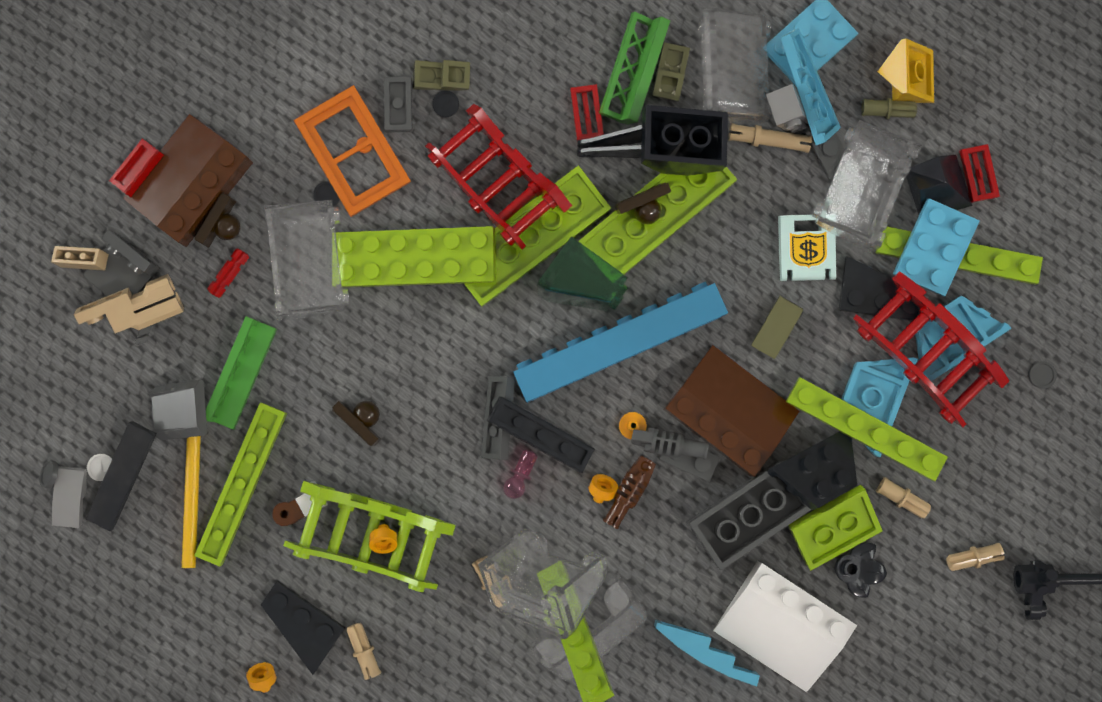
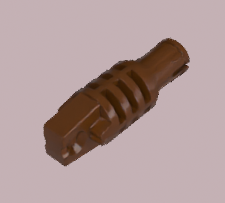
(630, 490)

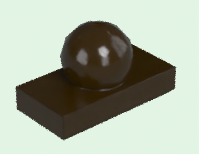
(646, 209)
(219, 222)
(360, 419)

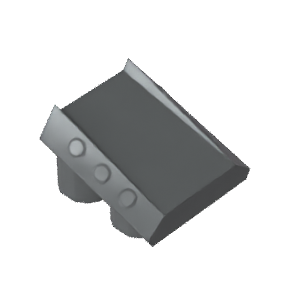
(179, 410)

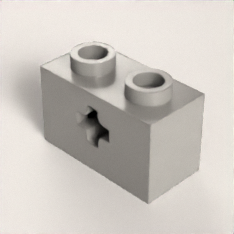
(788, 109)

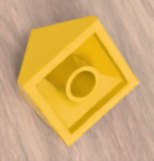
(910, 72)

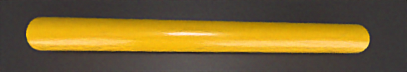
(191, 502)

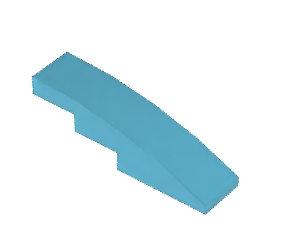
(697, 646)

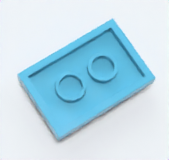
(823, 32)
(936, 246)

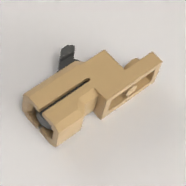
(137, 310)

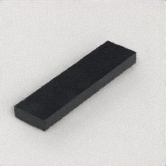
(540, 434)
(121, 476)

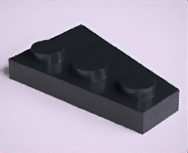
(869, 291)
(302, 625)

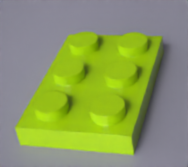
(835, 527)

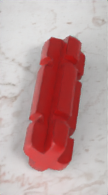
(228, 273)

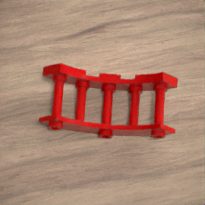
(519, 167)
(954, 333)

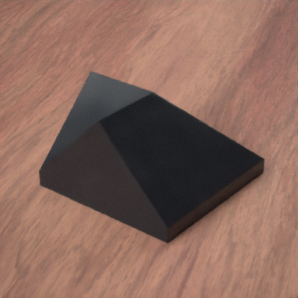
(940, 181)

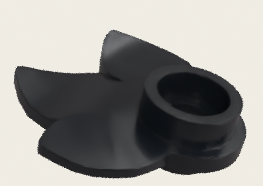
(864, 571)

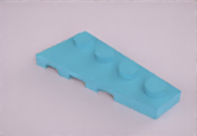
(813, 96)

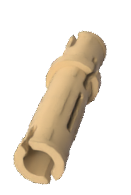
(757, 136)

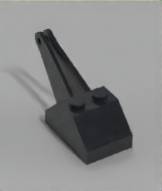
(672, 141)

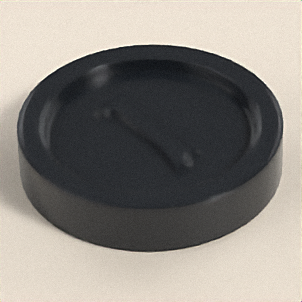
(445, 104)
(325, 191)

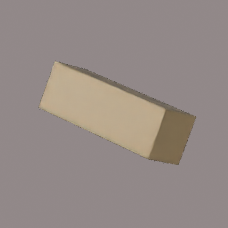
(79, 258)

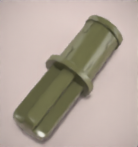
(888, 108)

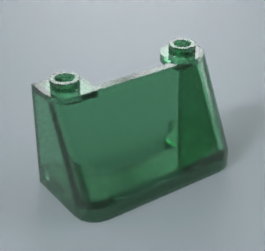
(582, 279)

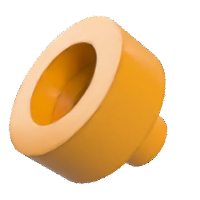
(626, 421)
(603, 488)
(383, 539)
(261, 677)

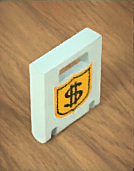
(805, 251)

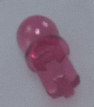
(514, 486)

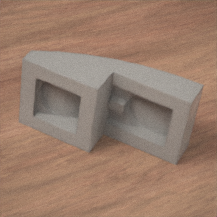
(68, 497)

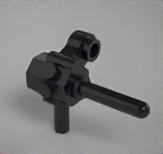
(1042, 579)

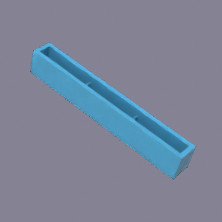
(620, 342)

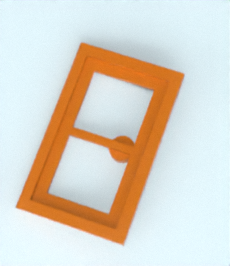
(351, 98)

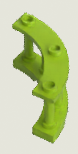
(377, 511)

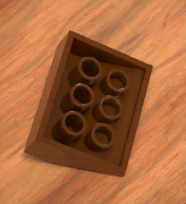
(189, 180)
(732, 411)

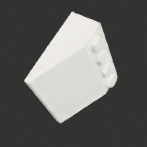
(784, 627)

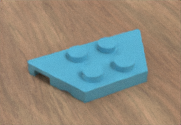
(974, 319)
(877, 389)

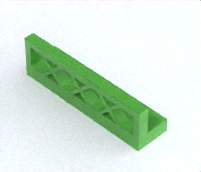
(643, 71)
(240, 373)

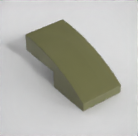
(671, 71)
(441, 76)
(777, 327)

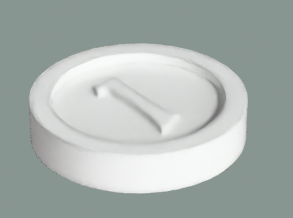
(98, 466)

